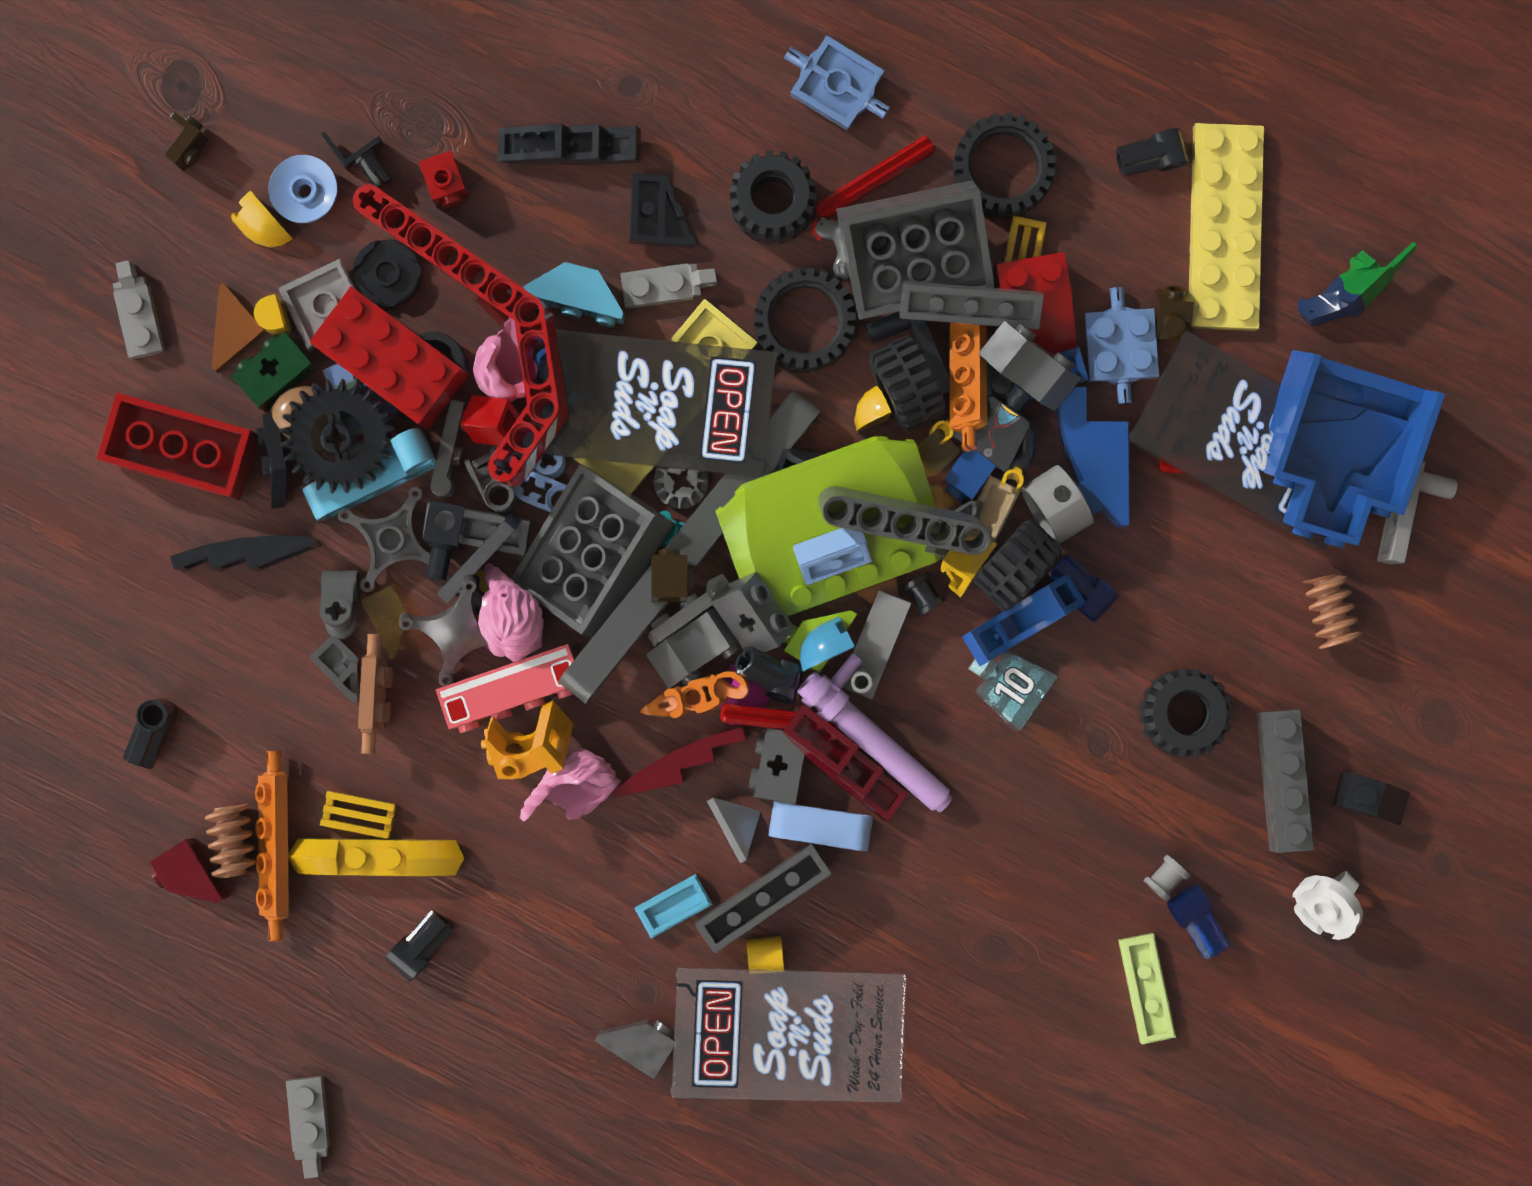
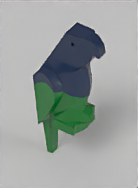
(1352, 290)

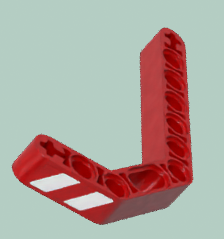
(516, 308)

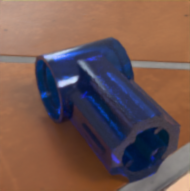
(1094, 590)
(1193, 913)

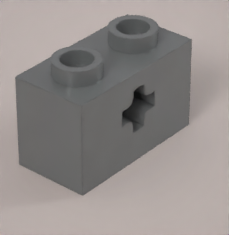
(752, 613)
(774, 787)

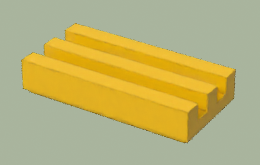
(1028, 224)
(329, 809)

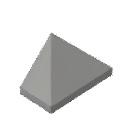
(737, 824)

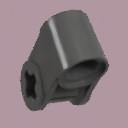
(488, 486)
(340, 601)

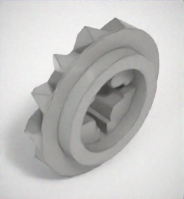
(684, 497)

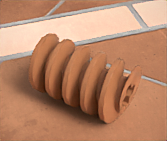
(1332, 610)
(230, 841)

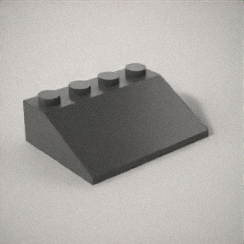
(914, 238)
(591, 551)

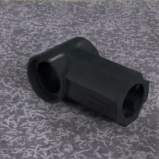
(1162, 152)
(774, 675)
(147, 735)
(414, 952)

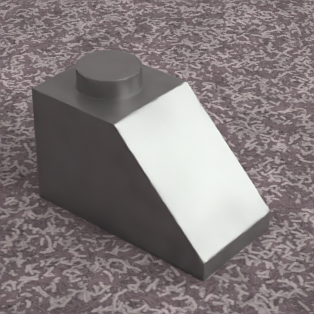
(640, 1044)

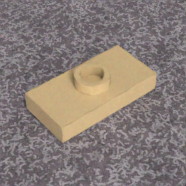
(996, 507)

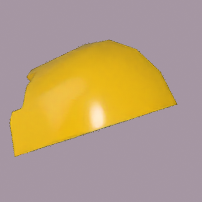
(258, 223)
(871, 410)
(963, 567)

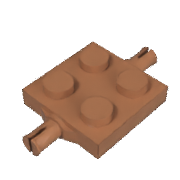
(373, 707)

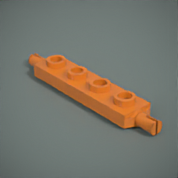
(967, 381)
(272, 846)

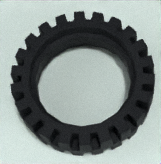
(1032, 137)
(814, 280)

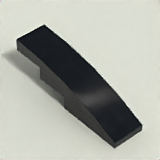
(569, 145)
(257, 551)

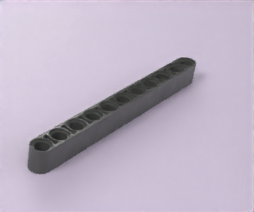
(695, 540)

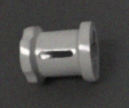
(1166, 878)

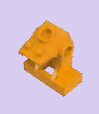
(535, 751)

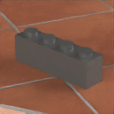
(1284, 781)
(762, 898)

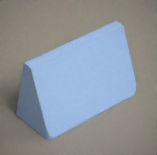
(831, 554)

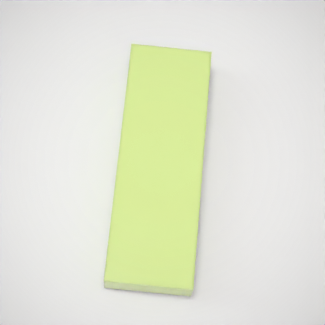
(1147, 988)

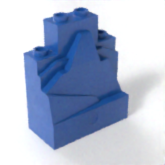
(1346, 445)

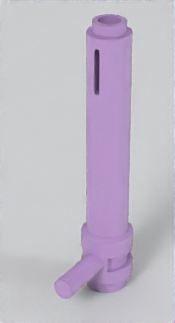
(835, 707)

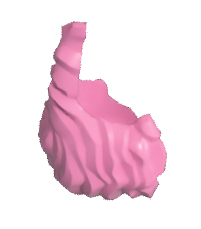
(499, 366)
(509, 617)
(577, 787)

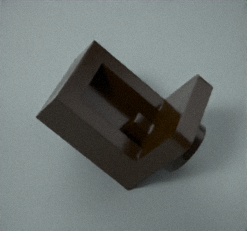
(187, 147)
(1173, 312)

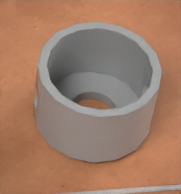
(1057, 504)

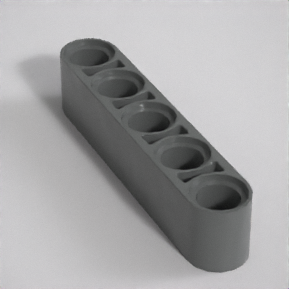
(916, 531)

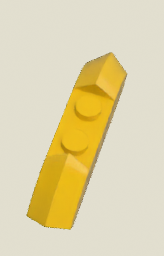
(376, 857)

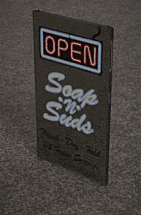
(664, 403)
(1214, 424)

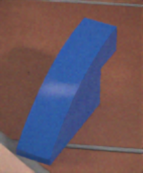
(1097, 454)

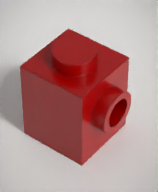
(444, 180)
(488, 419)

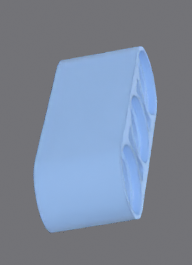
(820, 826)

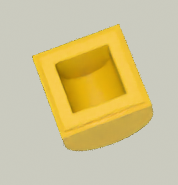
(272, 315)
(765, 953)

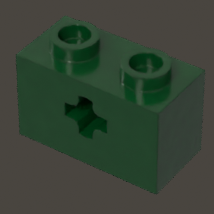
(290, 363)

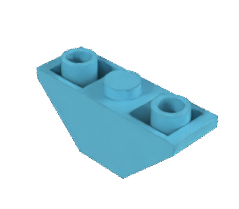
(577, 293)

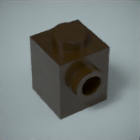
(670, 576)

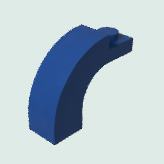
(1023, 619)

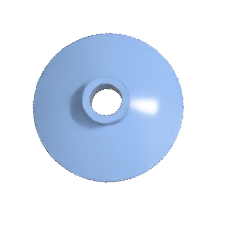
(296, 174)

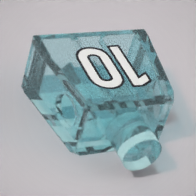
(1012, 687)

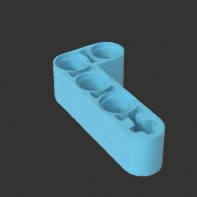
(410, 459)

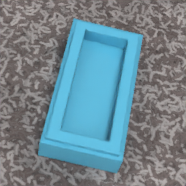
(673, 906)

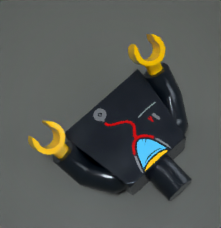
(1007, 437)

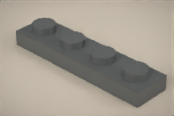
(970, 304)

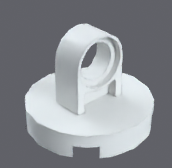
(1329, 904)

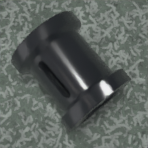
(923, 594)

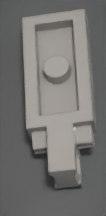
(665, 284)
(137, 313)
(691, 610)
(308, 1122)

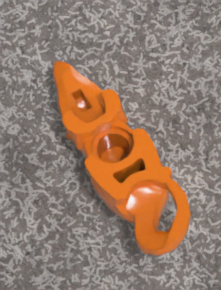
(698, 696)

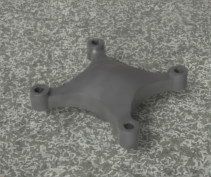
(389, 538)
(453, 630)

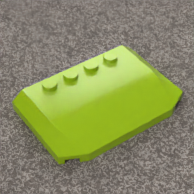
(784, 510)

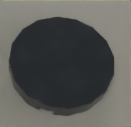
(387, 273)

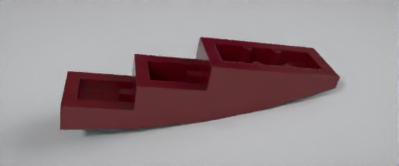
(844, 763)
(668, 769)

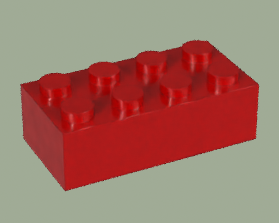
(389, 358)
(177, 446)

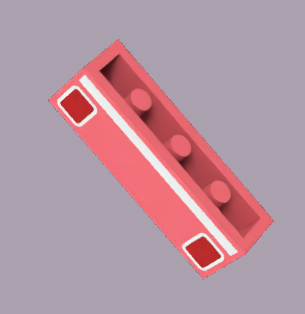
(505, 688)

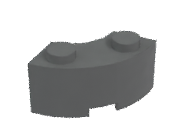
(1030, 365)
(692, 648)

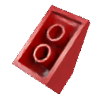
(1051, 277)

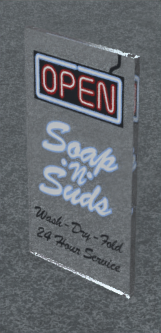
(788, 1035)

